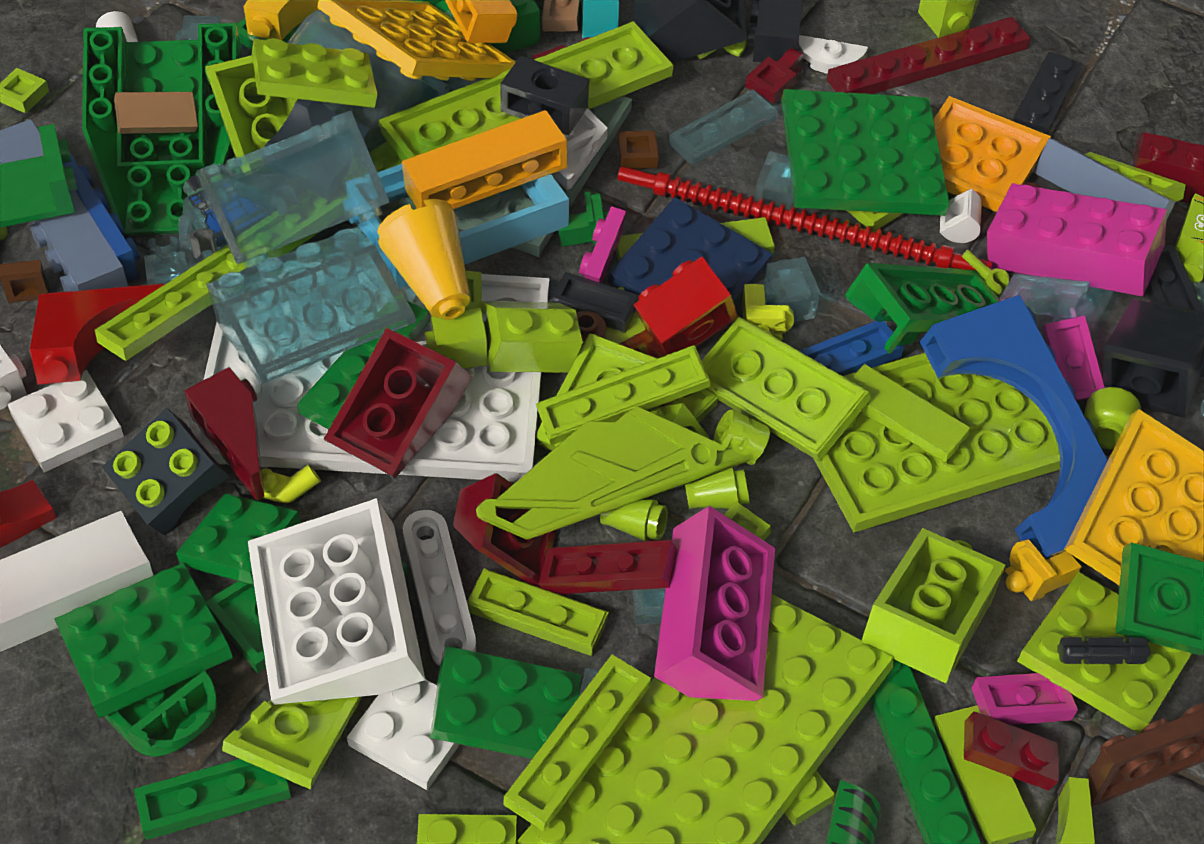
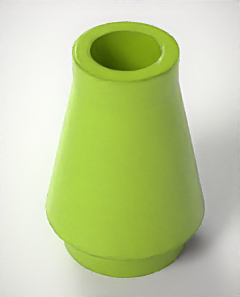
(718, 490)
(639, 519)

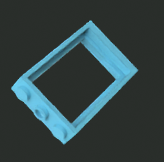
(544, 217)

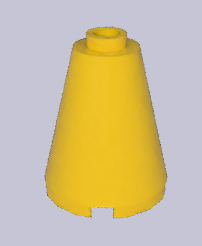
(428, 255)

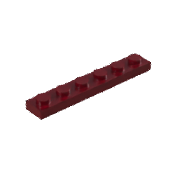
(929, 58)

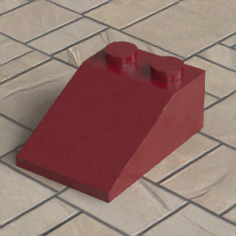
(397, 403)

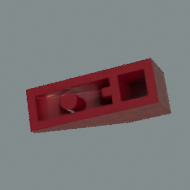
(227, 417)

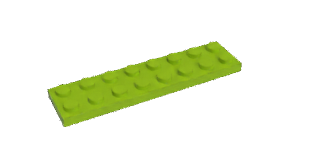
(612, 61)

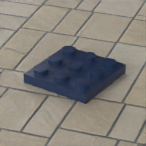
(685, 235)

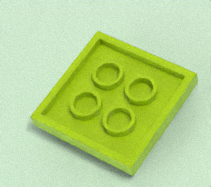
(1119, 690)

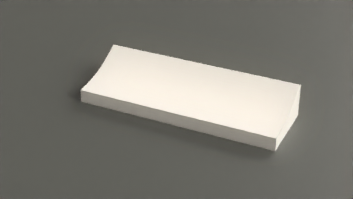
(66, 575)

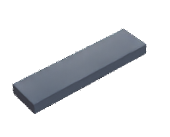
(1091, 178)

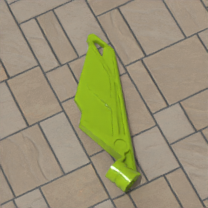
(620, 464)

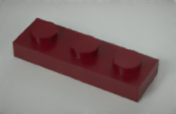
(608, 567)

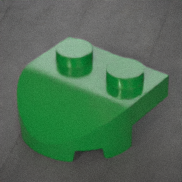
(169, 717)

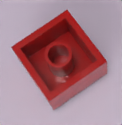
(686, 307)

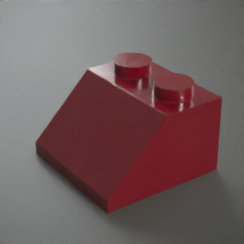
(1172, 160)

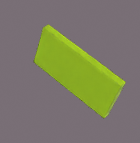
(782, 388)

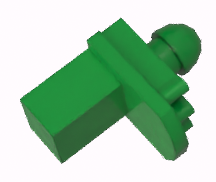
(582, 225)

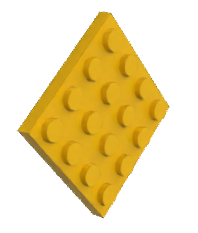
(416, 38)
(1145, 497)

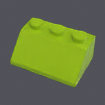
(246, 115)

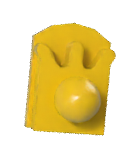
(1038, 575)

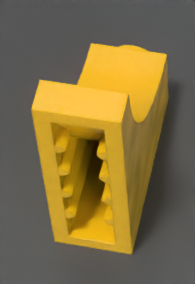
(276, 17)

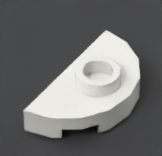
(829, 53)

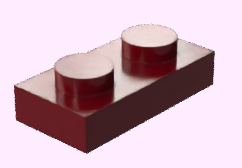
(1011, 751)

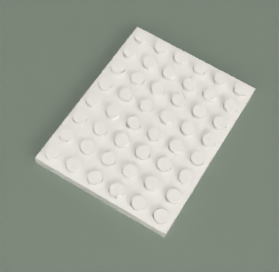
(483, 436)

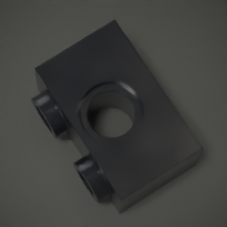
(541, 87)

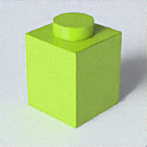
(460, 338)

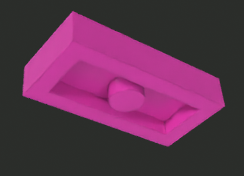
(607, 235)
(1075, 355)
(1023, 699)

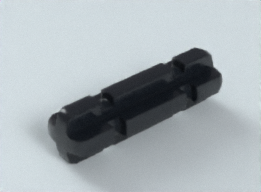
(1103, 650)

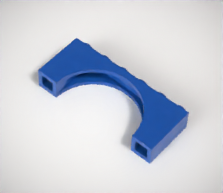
(1008, 346)

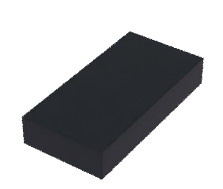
(588, 295)

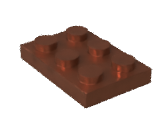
(1148, 756)

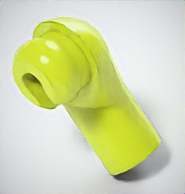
(288, 489)

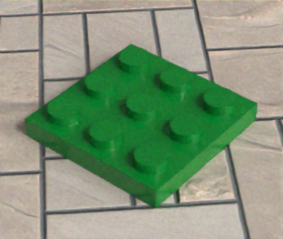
(142, 639)

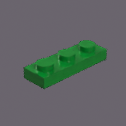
(206, 796)

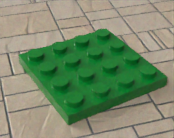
(863, 152)

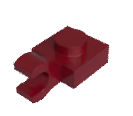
(773, 77)

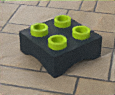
(164, 471)

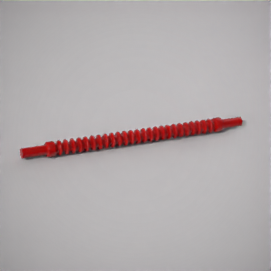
(664, 184)

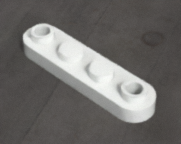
(437, 584)

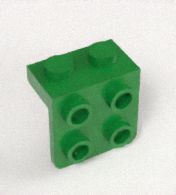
(38, 185)

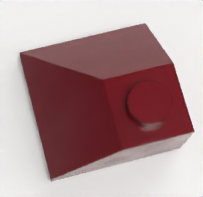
(514, 553)

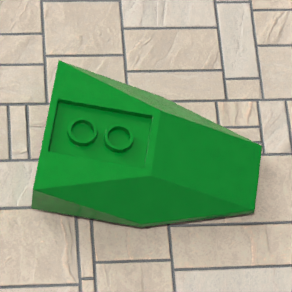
(148, 170)

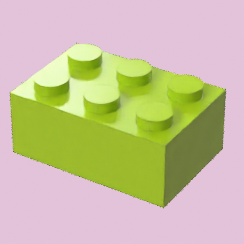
(933, 604)

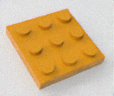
(984, 151)

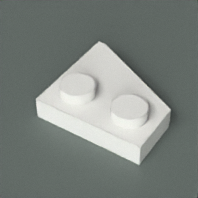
(581, 148)

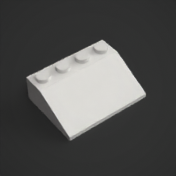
(335, 608)

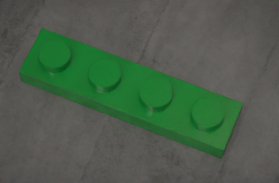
(331, 390)

